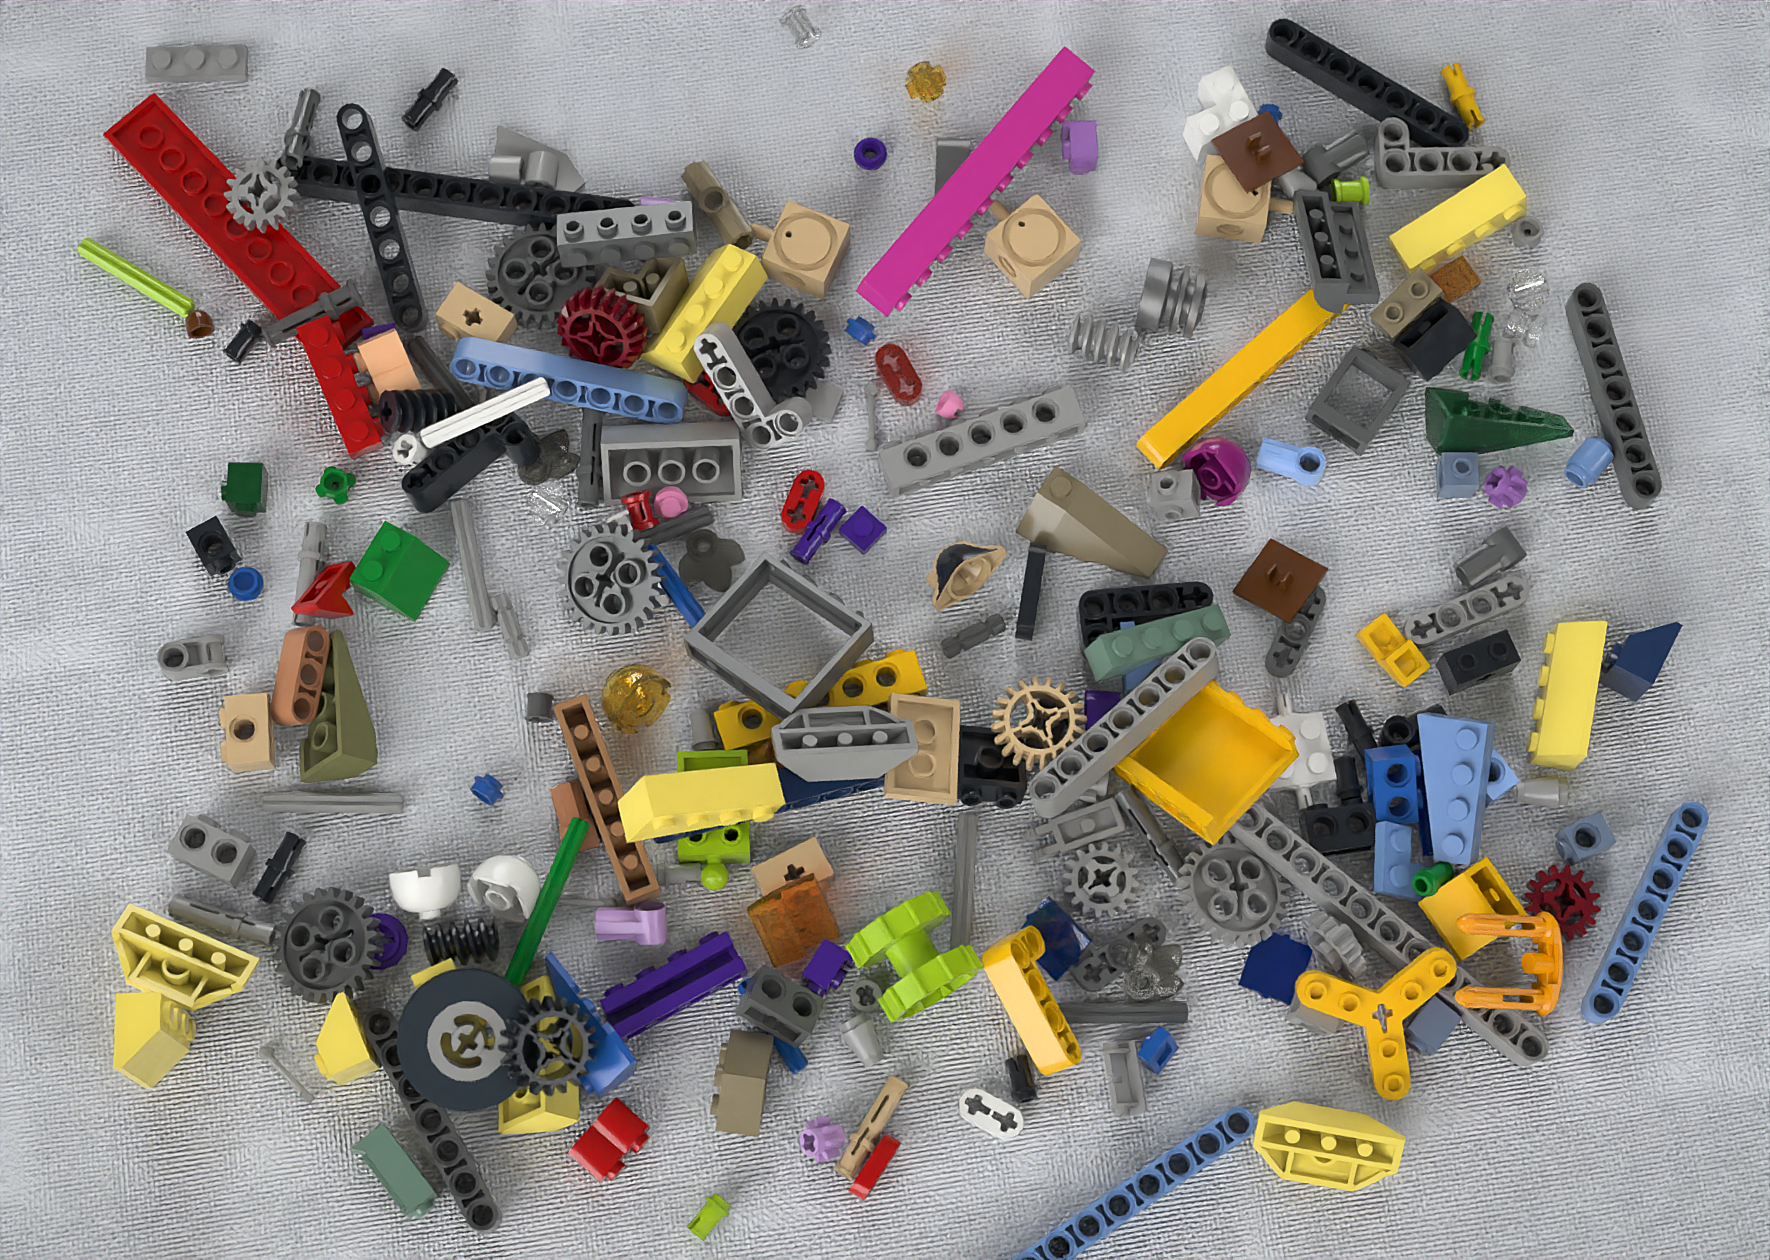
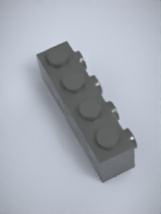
(626, 236)

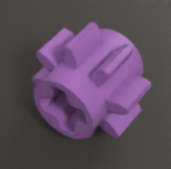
(1505, 486)

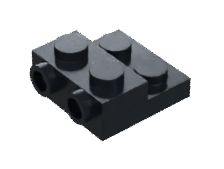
(985, 772)

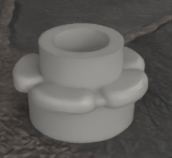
(1531, 224)

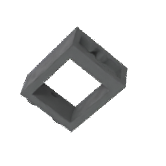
(1339, 425)

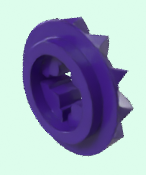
(396, 949)

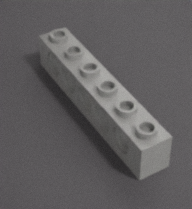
(905, 478)

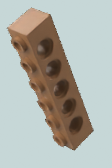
(603, 793)

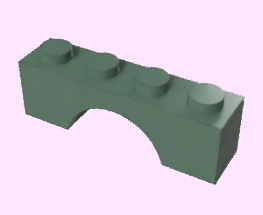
(1133, 647)

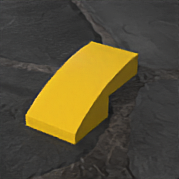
(1391, 650)

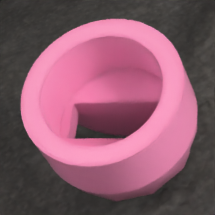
(948, 404)

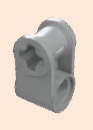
(196, 657)

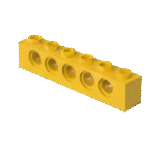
(897, 663)

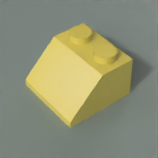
(343, 1045)

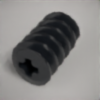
(415, 409)
(462, 943)

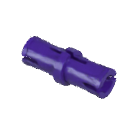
(818, 531)

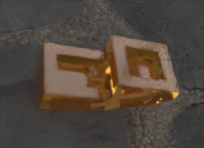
(1456, 279)

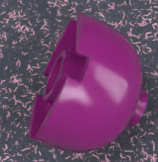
(1219, 468)

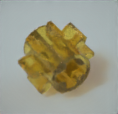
(925, 81)

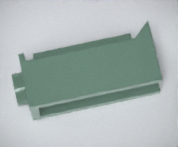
(397, 1172)

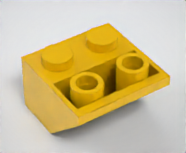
(1472, 891)

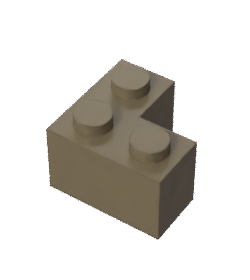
(654, 289)
(742, 1082)

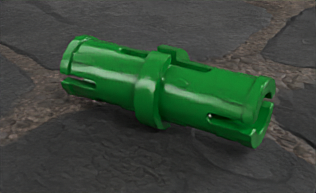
(1478, 347)

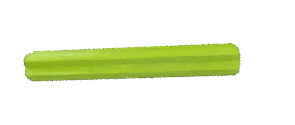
(136, 277)

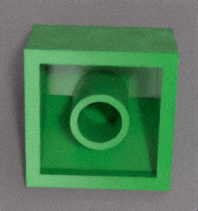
(399, 571)

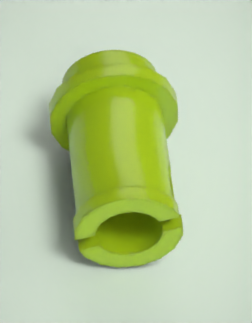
(709, 1216)

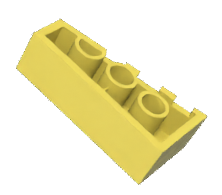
(1460, 221)

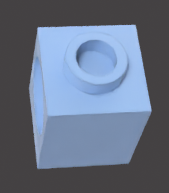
(1504, 779)

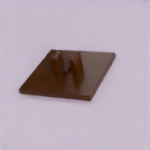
(1257, 151)
(1280, 581)

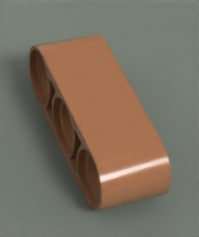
(300, 676)

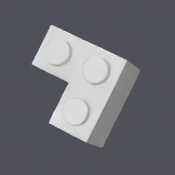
(1225, 108)

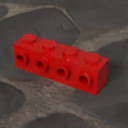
(336, 378)

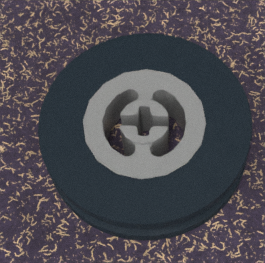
(433, 1012)

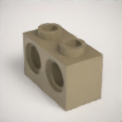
(1406, 304)

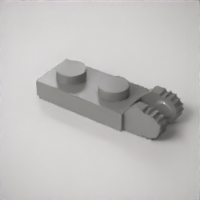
(1078, 829)

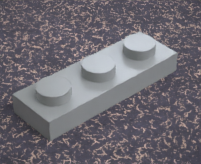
(196, 63)

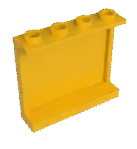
(1209, 761)

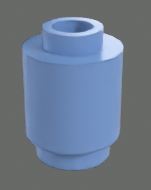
(1588, 461)

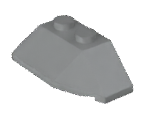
(843, 742)

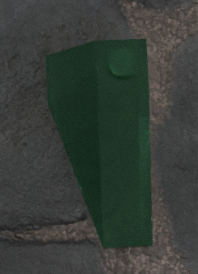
(1483, 428)

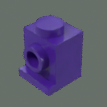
(826, 968)

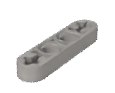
(1463, 608)

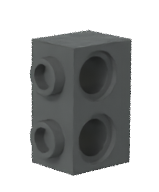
(777, 1011)

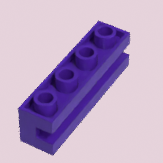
(674, 986)

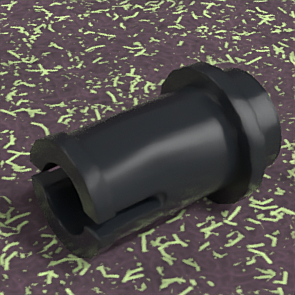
(243, 341)
(1347, 779)
(1021, 1080)

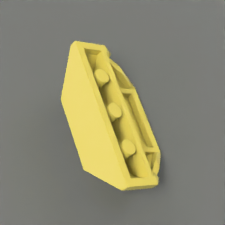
(178, 960)
(1327, 1145)

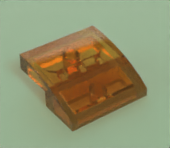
(793, 920)

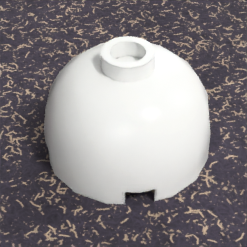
(507, 886)
(426, 888)

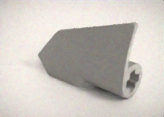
(531, 163)

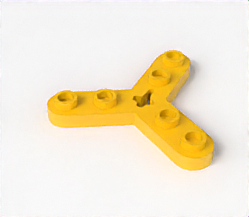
(1400, 994)

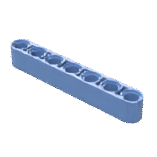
(570, 380)
(1656, 900)

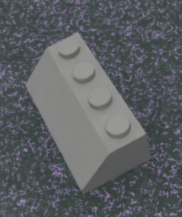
(694, 457)

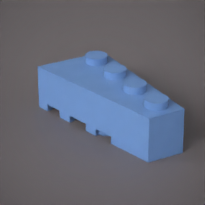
(1456, 782)

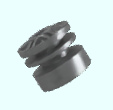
(1171, 298)

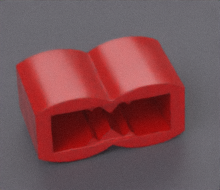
(610, 1140)

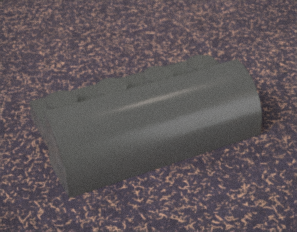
(1335, 251)

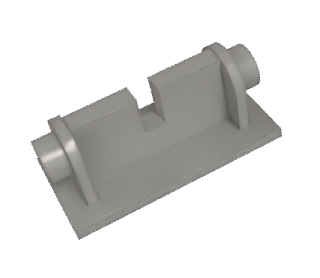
(1127, 1084)

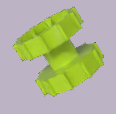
(905, 941)

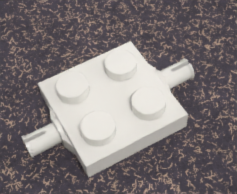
(1315, 759)

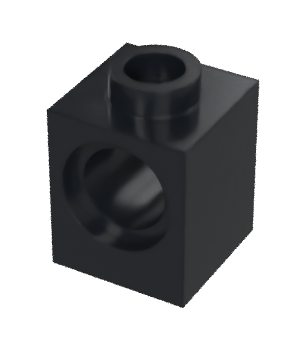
(206, 535)

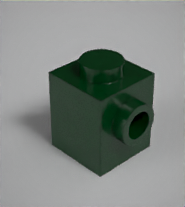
(245, 488)

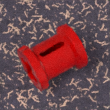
(639, 509)

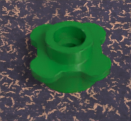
(331, 476)

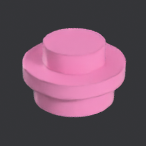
(670, 502)

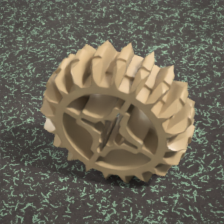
(1025, 730)

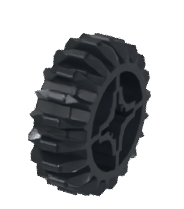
(557, 1035)

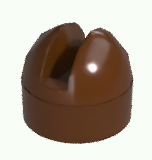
(199, 324)

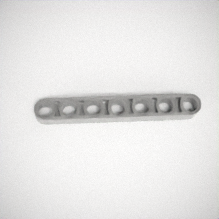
(1118, 741)

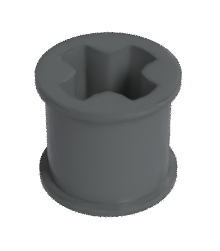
(539, 707)

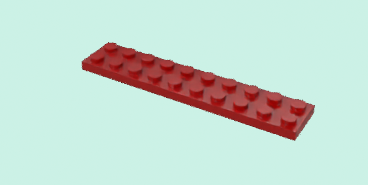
(194, 187)

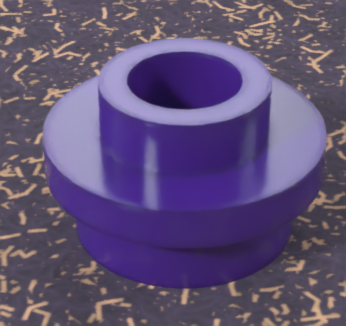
(870, 145)

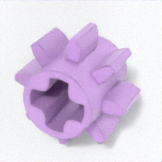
(822, 1139)

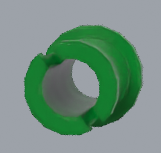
(1427, 881)

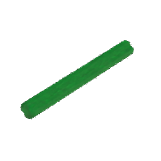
(547, 901)

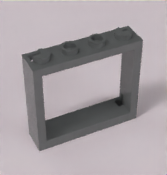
(804, 589)

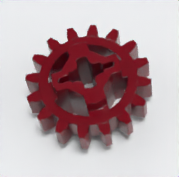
(1576, 905)

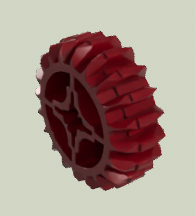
(610, 322)

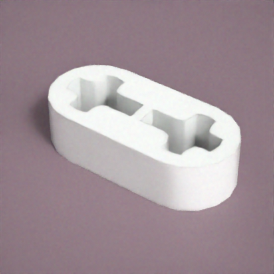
(995, 1106)

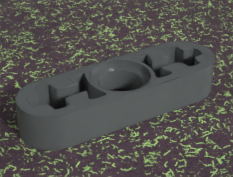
(1294, 656)

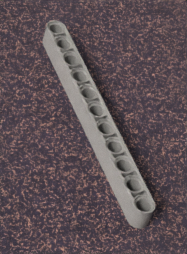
(1369, 928)

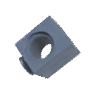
(1457, 475)
(1595, 829)
(1431, 1026)

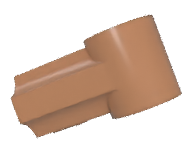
(570, 803)

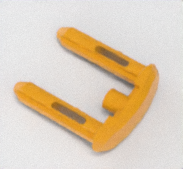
(1546, 963)

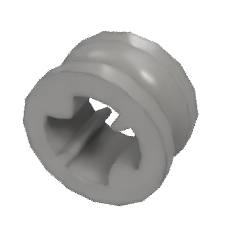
(855, 999)

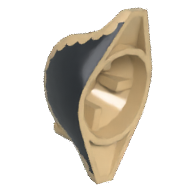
(961, 571)

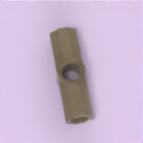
(710, 193)

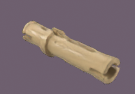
(864, 1139)

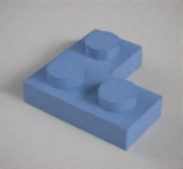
(1393, 862)

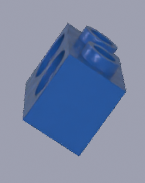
(1385, 787)

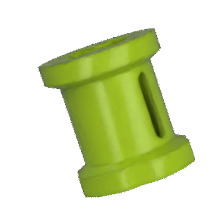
(1350, 191)

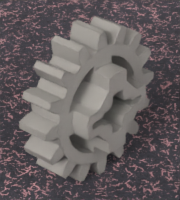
(251, 185)
(1091, 869)
(1334, 945)

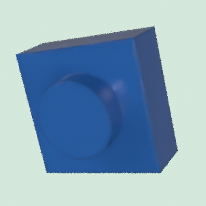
(1157, 1050)

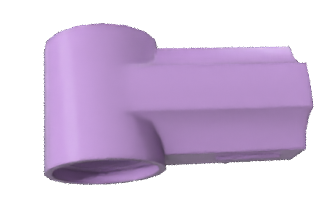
(641, 923)

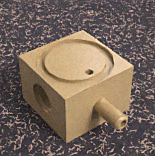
(1228, 210)
(1031, 244)
(804, 249)

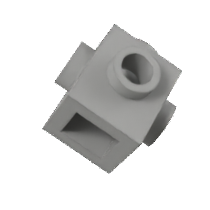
(1175, 495)

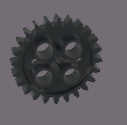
(768, 324)

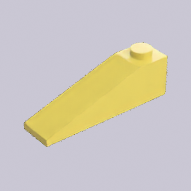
(539, 1113)

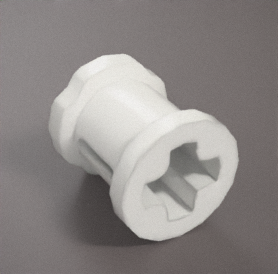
(410, 451)

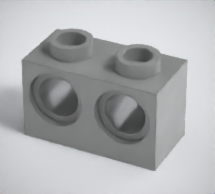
(208, 856)

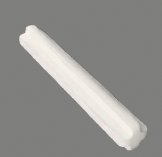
(485, 412)

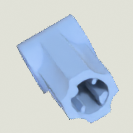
(1286, 460)

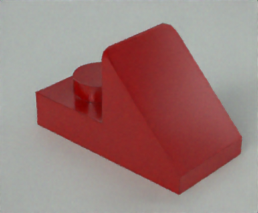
(325, 596)

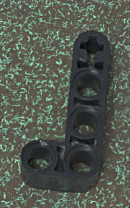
(465, 457)
(1142, 598)

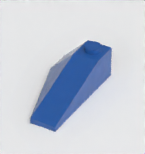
(613, 1059)

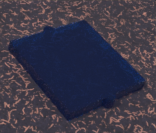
(1061, 935)
(1275, 967)

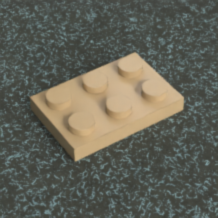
(934, 770)

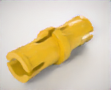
(1462, 96)

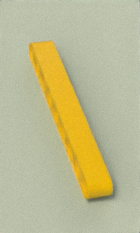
(1234, 380)

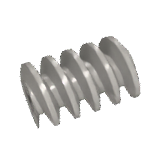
(1103, 342)

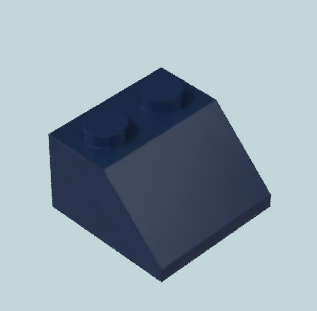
(1636, 662)

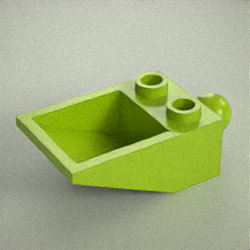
(713, 847)

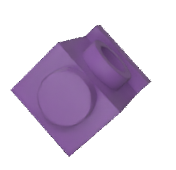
(1080, 146)

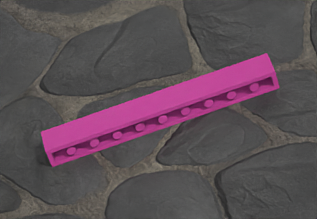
(975, 181)

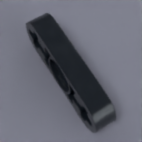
(1030, 591)

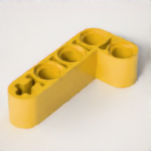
(1029, 1000)

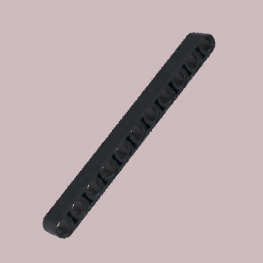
(444, 187)

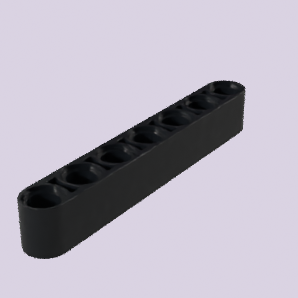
(1357, 75)
(373, 204)

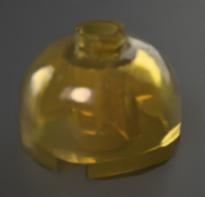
(634, 697)

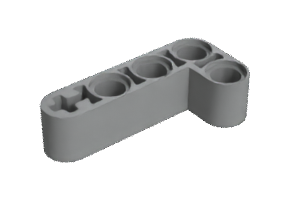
(1476, 161)
(748, 384)

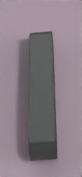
(1608, 410)
(436, 1138)

